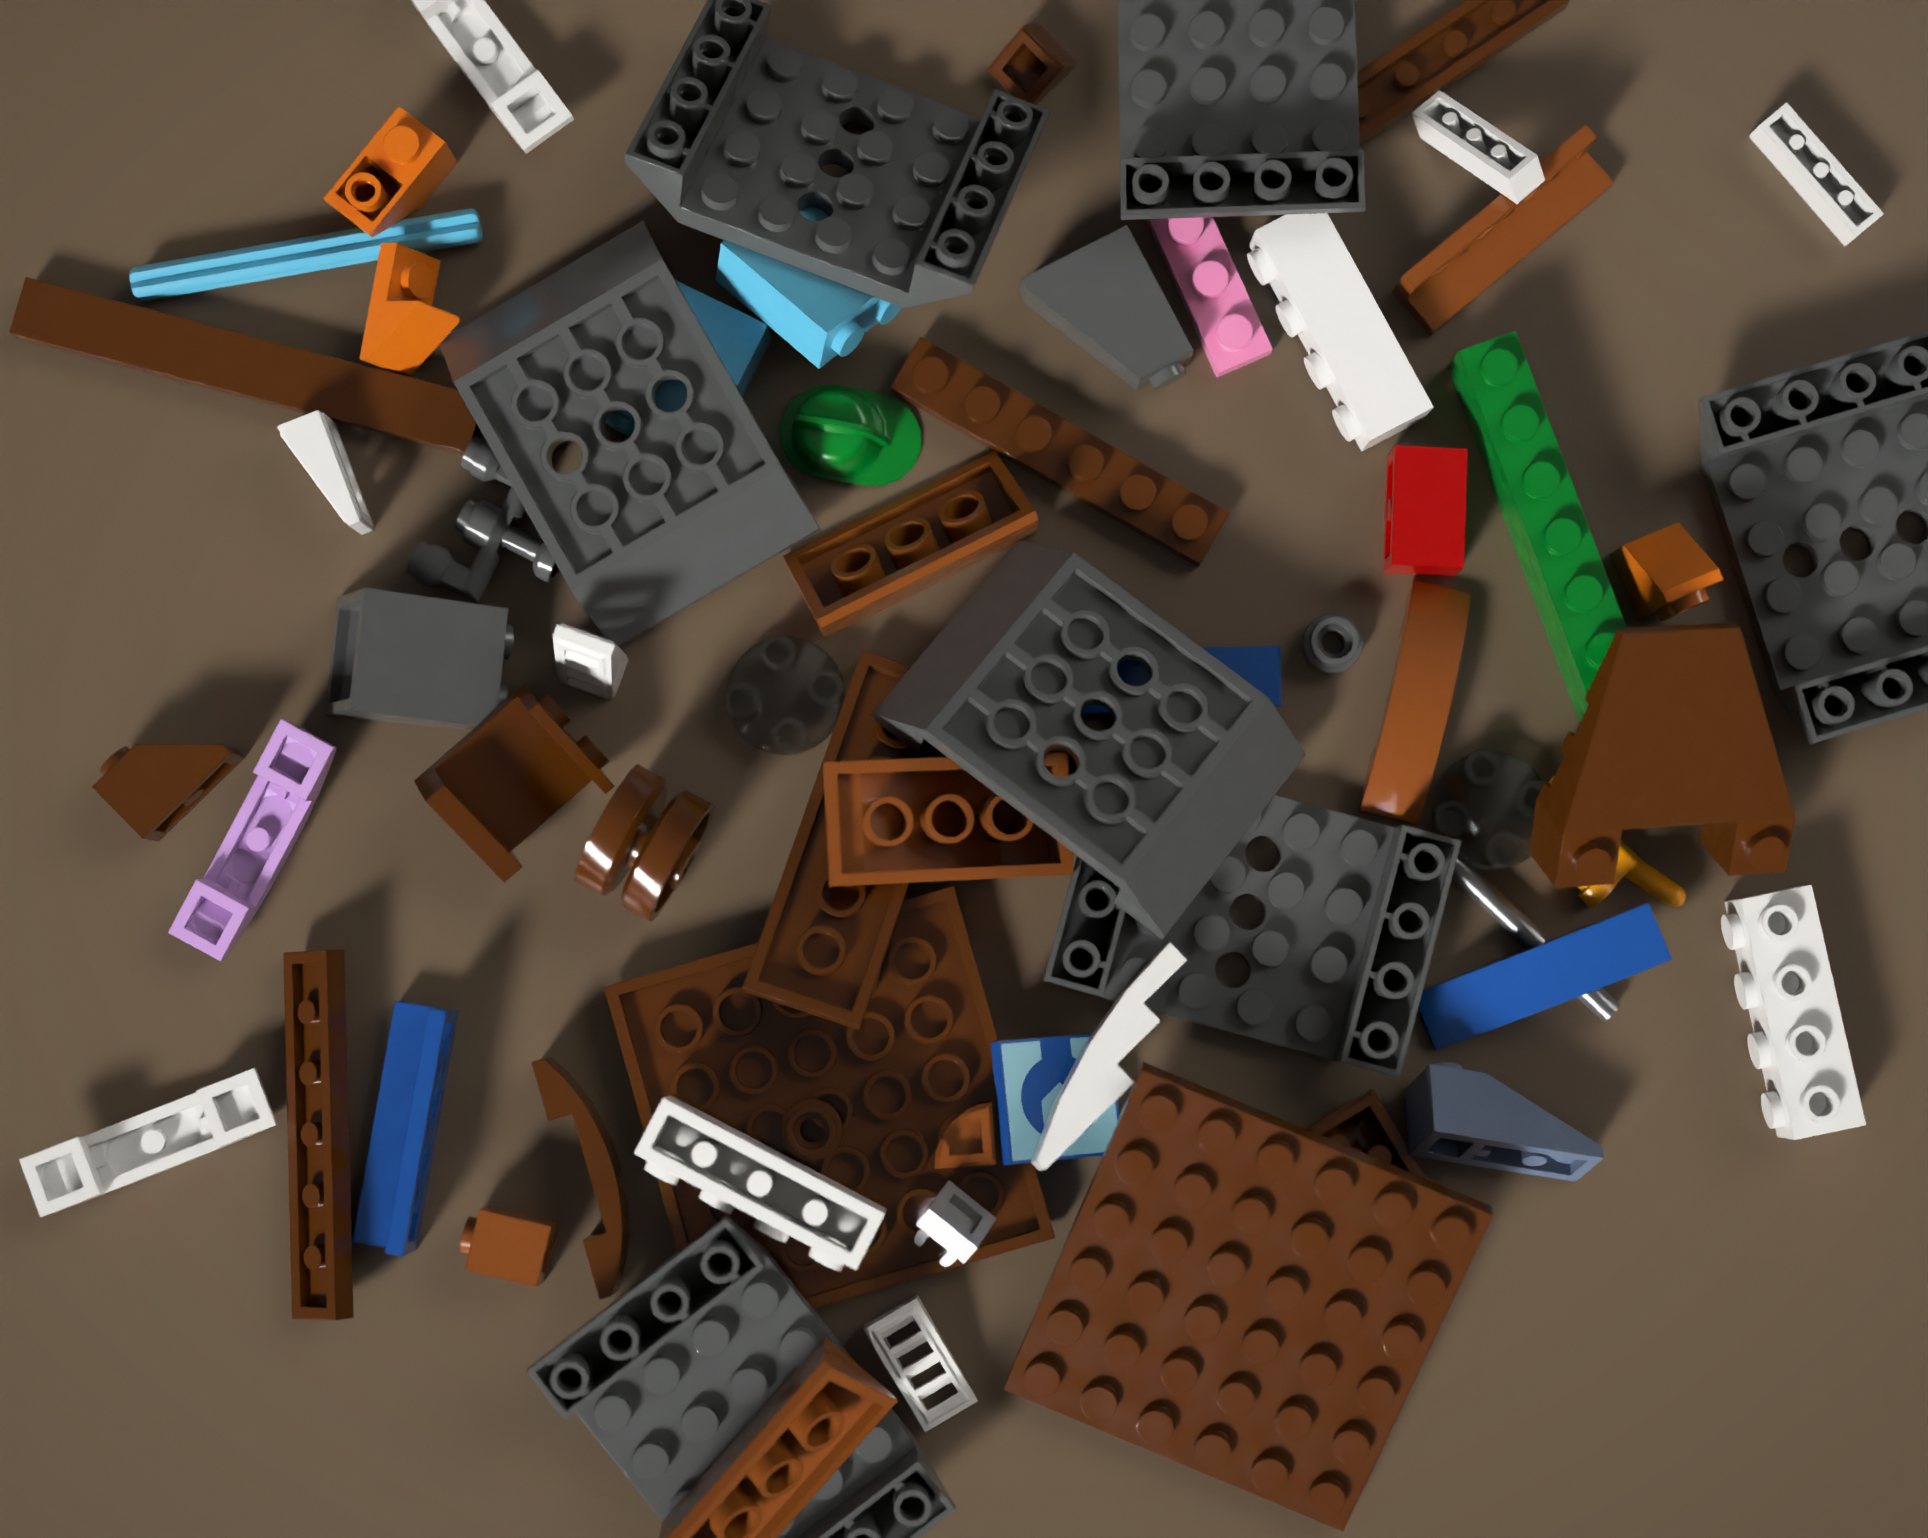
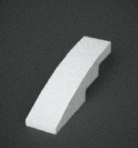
(1095, 1076)

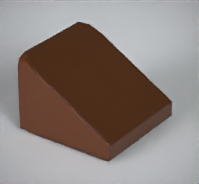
(1031, 64)

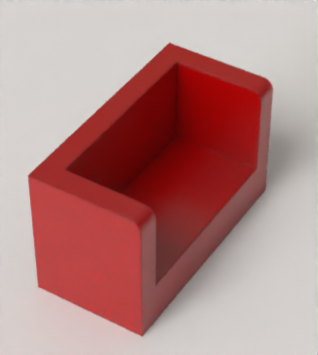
(1425, 510)

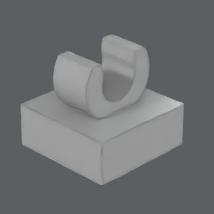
(954, 1223)

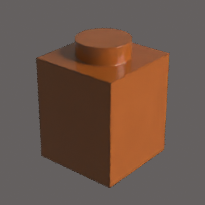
(509, 1245)

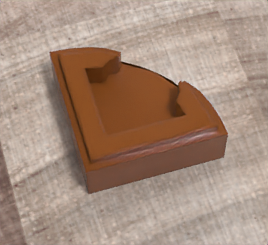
(968, 1139)

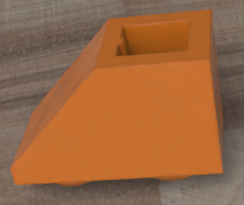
(392, 174)
(1665, 572)

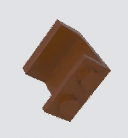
(511, 777)

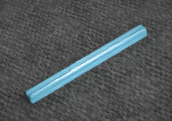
(301, 255)

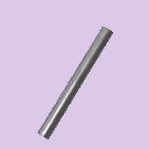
(1520, 927)

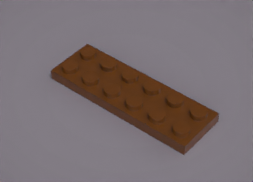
(822, 940)

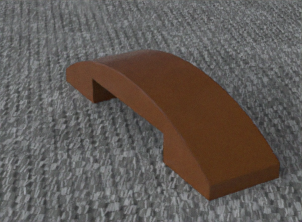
(606, 1248)

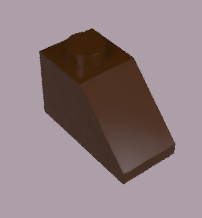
(162, 782)

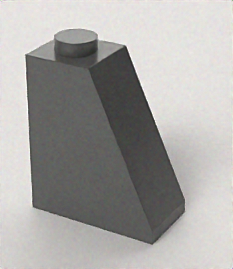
(1112, 310)

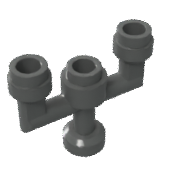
(486, 528)

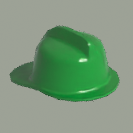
(850, 435)

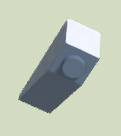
(1486, 1124)

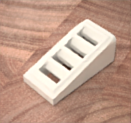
(322, 454)
(588, 661)
(892, 1321)

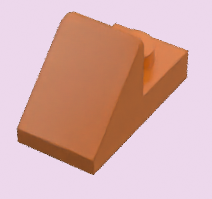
(400, 319)

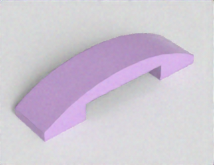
(257, 841)

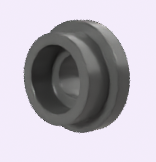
(1347, 631)

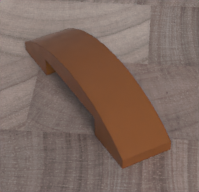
(1417, 702)

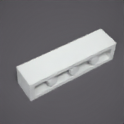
(1478, 146)
(1815, 174)

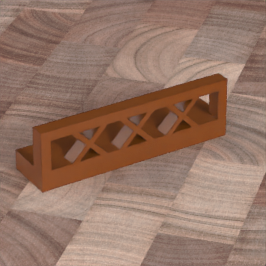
(1502, 235)

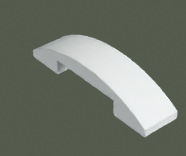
(497, 69)
(148, 1143)

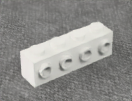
(1339, 326)
(1793, 1013)
(761, 1182)

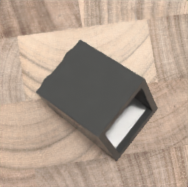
(417, 659)

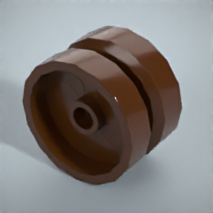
(636, 839)

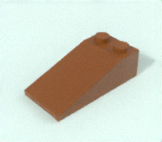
(930, 825)

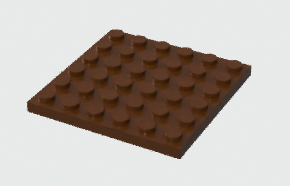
(892, 1083)
(1246, 1296)

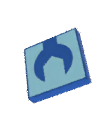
(1027, 1083)

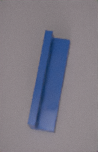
(405, 1127)

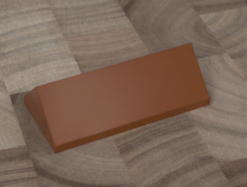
(911, 543)
(784, 1451)

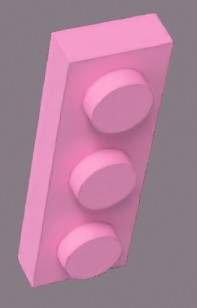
(1211, 291)

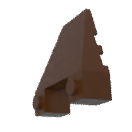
(1664, 744)

